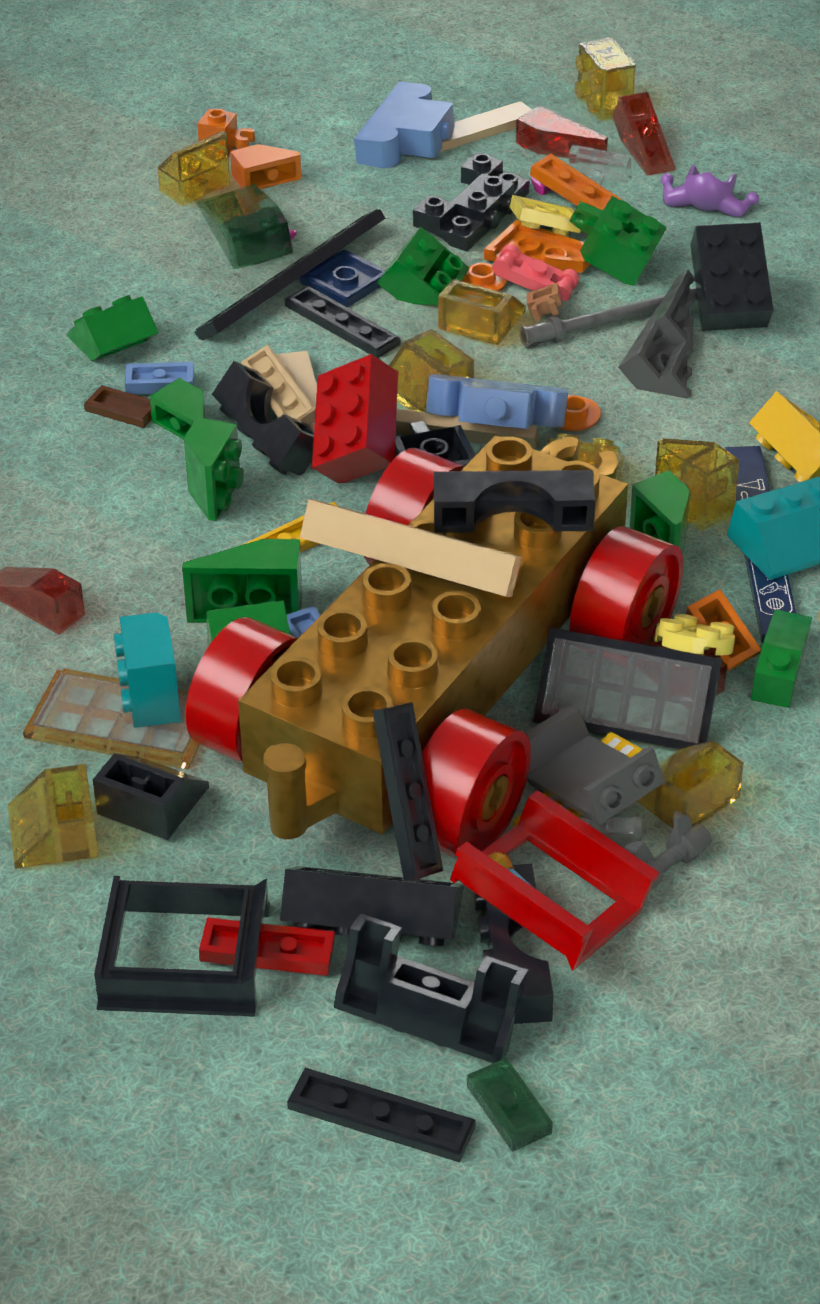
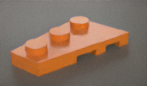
(540, 244)

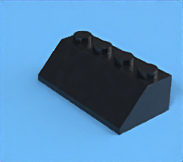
(338, 898)

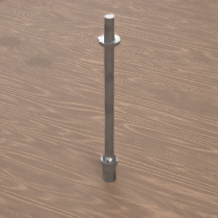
(555, 329)

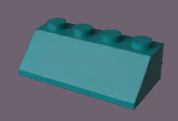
(779, 528)

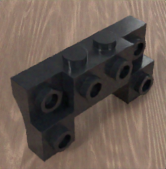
(476, 207)
(425, 1000)

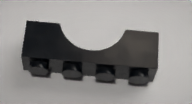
(246, 399)
(557, 496)
(498, 930)

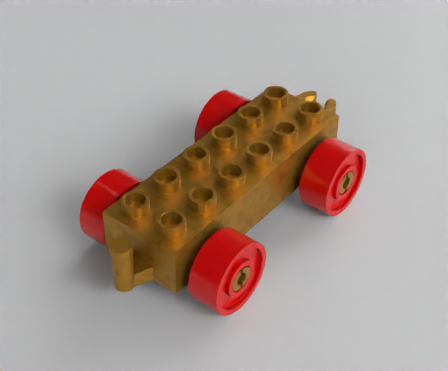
(398, 636)

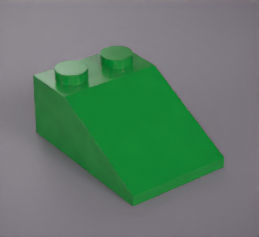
(244, 576)

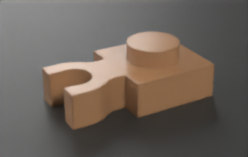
(544, 301)

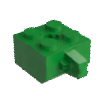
(618, 238)

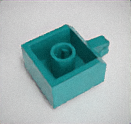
(147, 670)

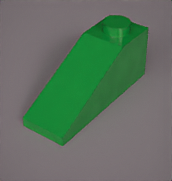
(780, 658)

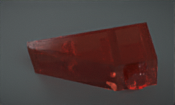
(642, 133)
(555, 134)
(43, 596)

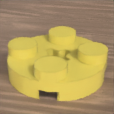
(688, 636)

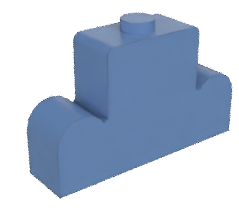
(404, 125)
(496, 402)

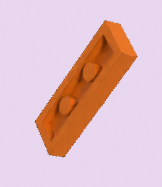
(570, 182)

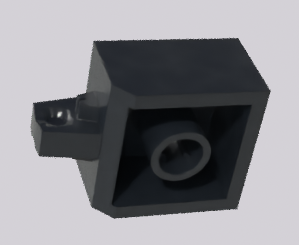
(445, 442)

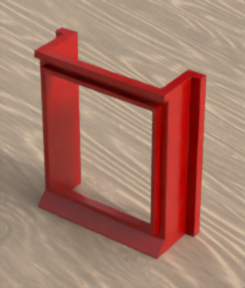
(578, 849)

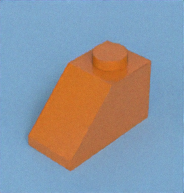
(265, 166)
(718, 609)

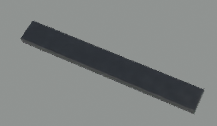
(288, 275)

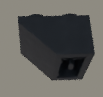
(146, 794)

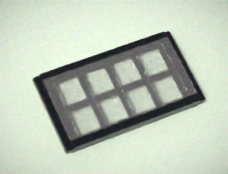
(629, 688)

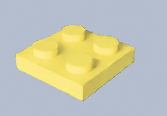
(537, 213)

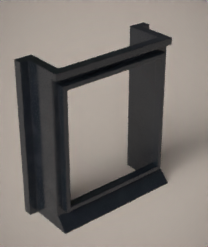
(182, 989)

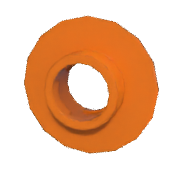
(483, 276)
(585, 417)

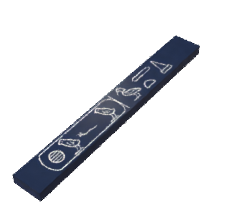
(766, 593)

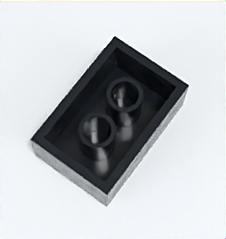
(731, 276)

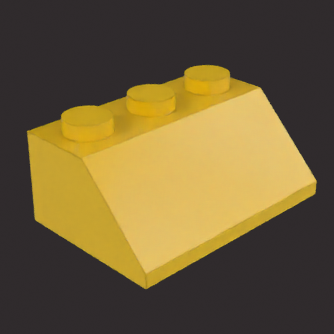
(791, 434)

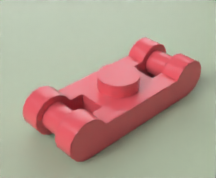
(533, 272)

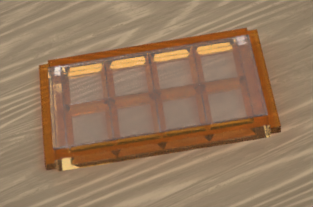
(88, 715)

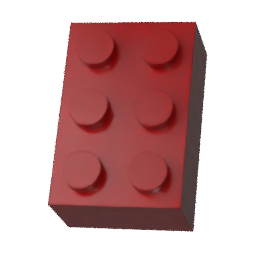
(355, 419)

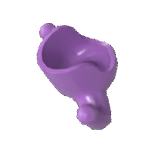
(706, 193)

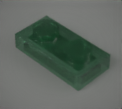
(509, 1104)

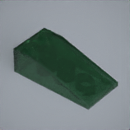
(247, 226)

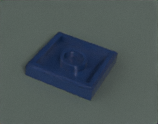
(344, 278)

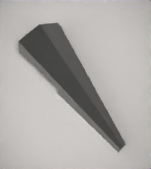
(661, 351)

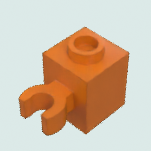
(217, 121)

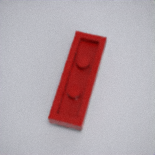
(280, 947)

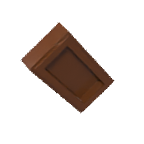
(120, 406)

